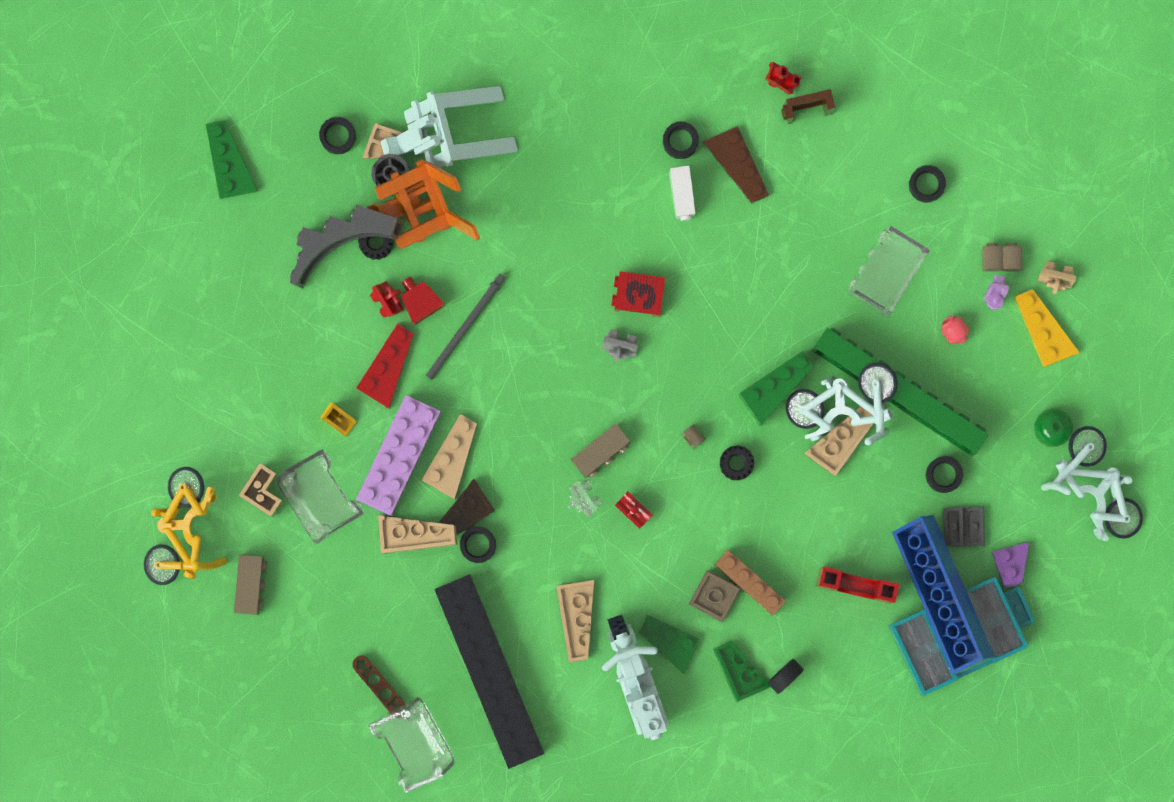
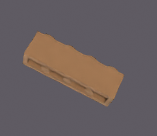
(750, 582)

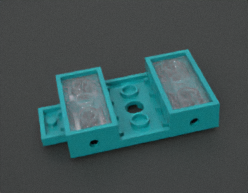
(1000, 619)

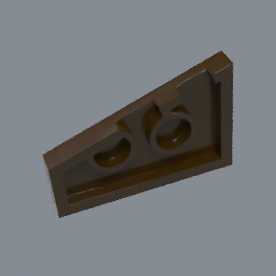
(468, 508)

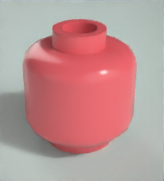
(955, 329)

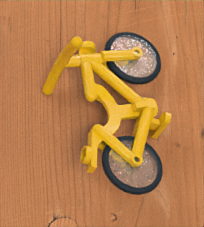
(162, 561)

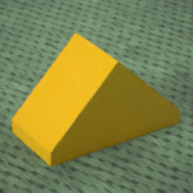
(338, 419)

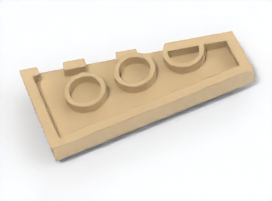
(839, 444)
(451, 458)
(411, 535)
(576, 614)

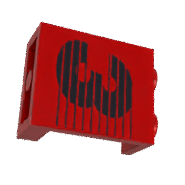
(638, 293)

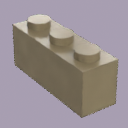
(601, 451)
(250, 584)

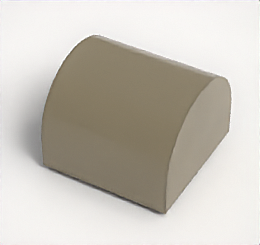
(693, 436)

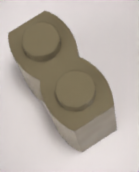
(1002, 258)

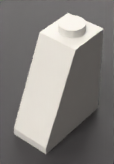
(682, 193)

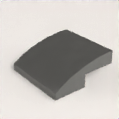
(964, 526)

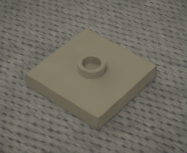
(714, 596)

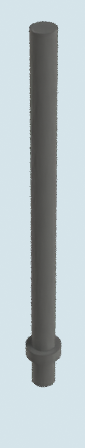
(494, 286)

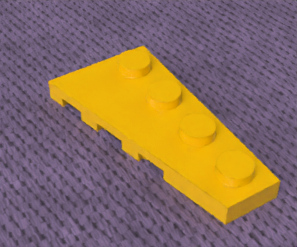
(1046, 334)

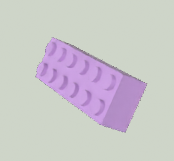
(398, 455)

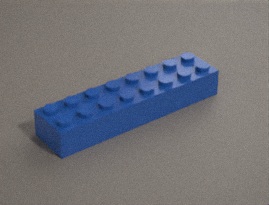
(943, 594)

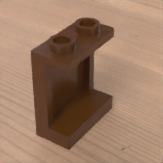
(807, 101)

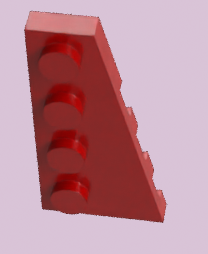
(386, 368)

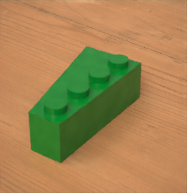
(772, 389)

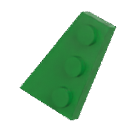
(670, 641)
(739, 672)

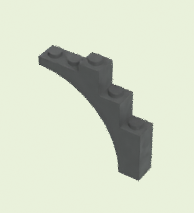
(336, 233)

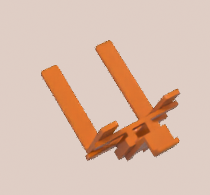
(407, 202)

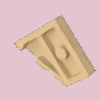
(374, 146)

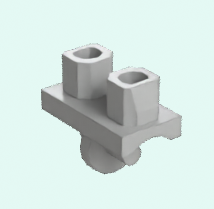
(620, 348)

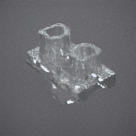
(581, 500)

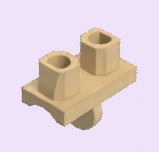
(1057, 279)

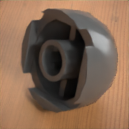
(386, 166)

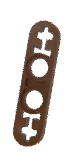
(382, 684)

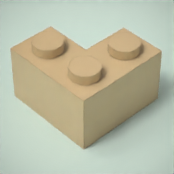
(257, 491)

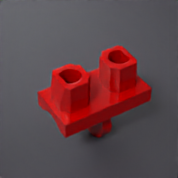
(780, 77)
(388, 299)
(633, 510)

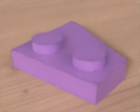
(1011, 564)

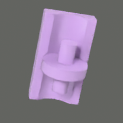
(996, 293)

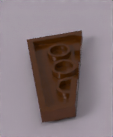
(736, 159)

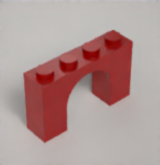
(858, 586)

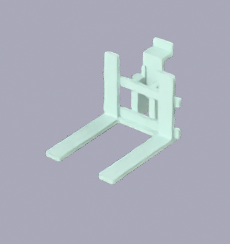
(418, 119)

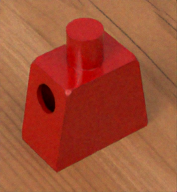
(420, 300)

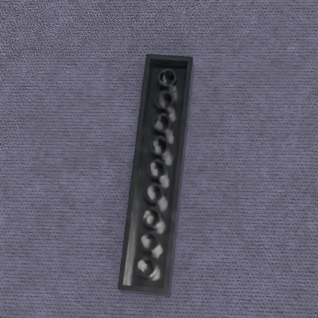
(489, 671)

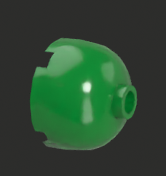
(1053, 427)

